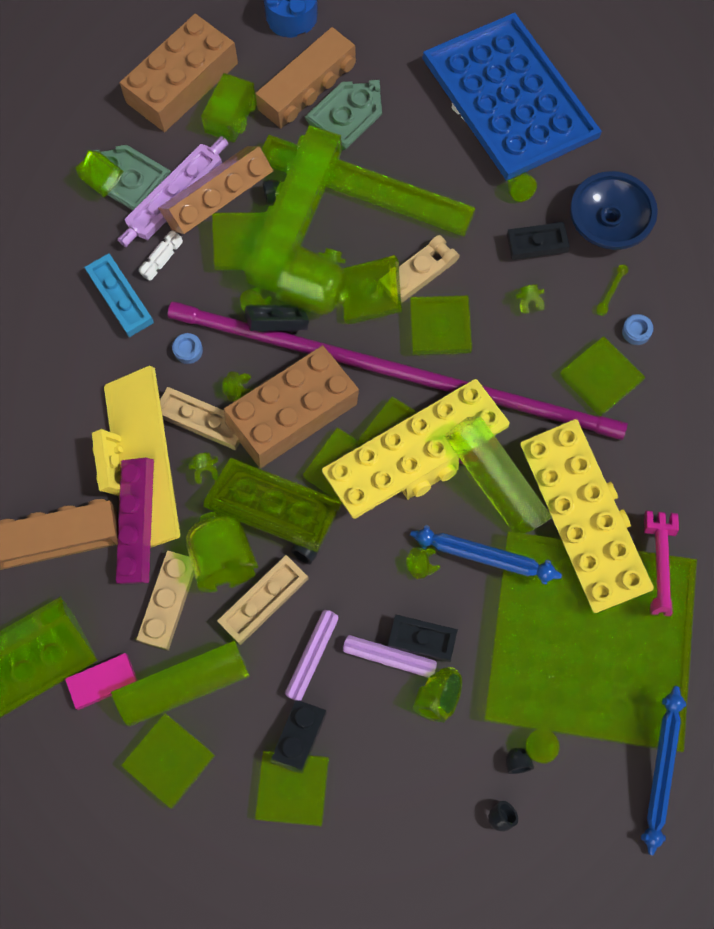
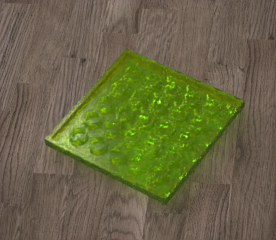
(584, 669)

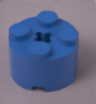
(291, 16)

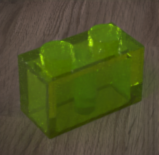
(229, 107)

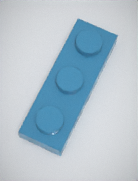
(119, 295)

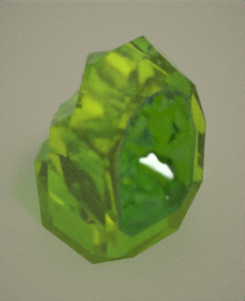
(439, 695)

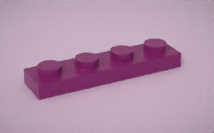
(135, 521)

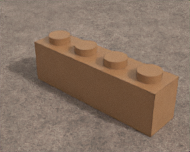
(306, 77)
(215, 189)
(58, 533)

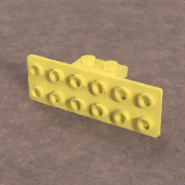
(137, 433)
(411, 453)
(587, 516)

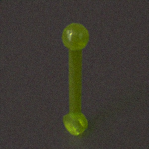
(602, 308)

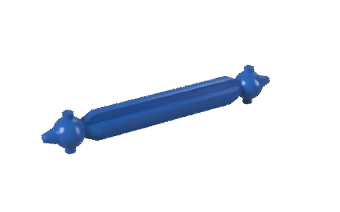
(486, 554)
(663, 770)

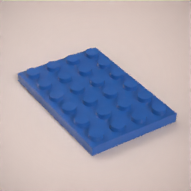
(511, 96)

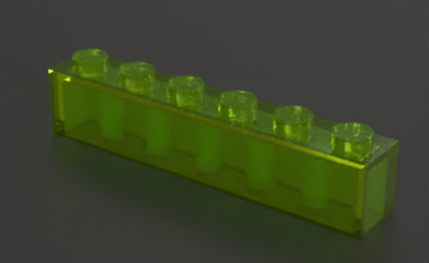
(294, 207)

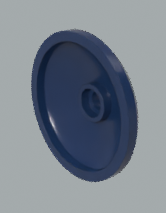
(616, 198)

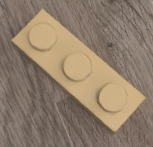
(197, 417)
(263, 599)
(166, 601)

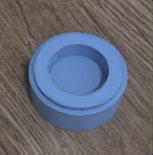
(637, 329)
(187, 348)

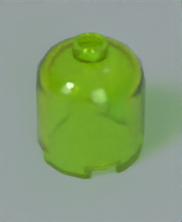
(312, 283)
(219, 552)

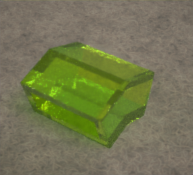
(99, 172)

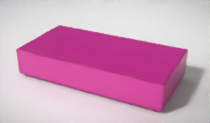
(100, 681)

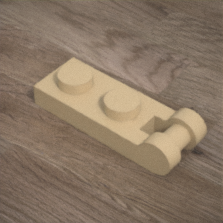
(423, 268)

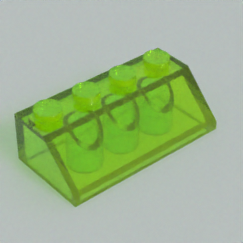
(40, 654)

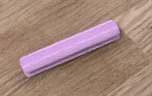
(311, 655)
(389, 656)

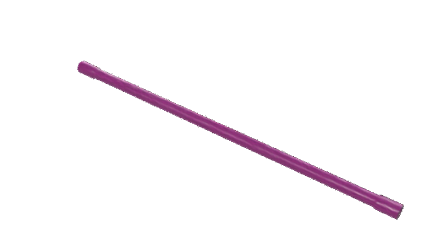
(598, 424)

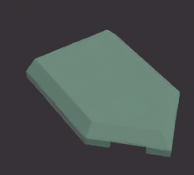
(348, 110)
(139, 176)

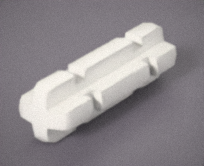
(160, 255)

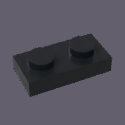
(538, 241)
(275, 318)
(422, 638)
(299, 736)

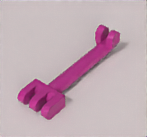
(662, 530)

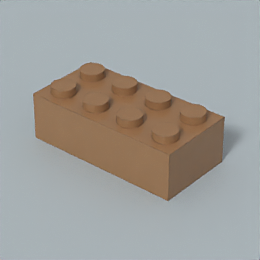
(179, 72)
(291, 406)

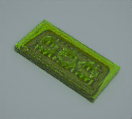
(273, 504)

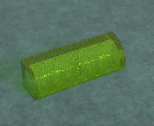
(497, 475)
(180, 684)

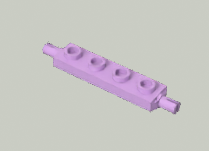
(146, 216)

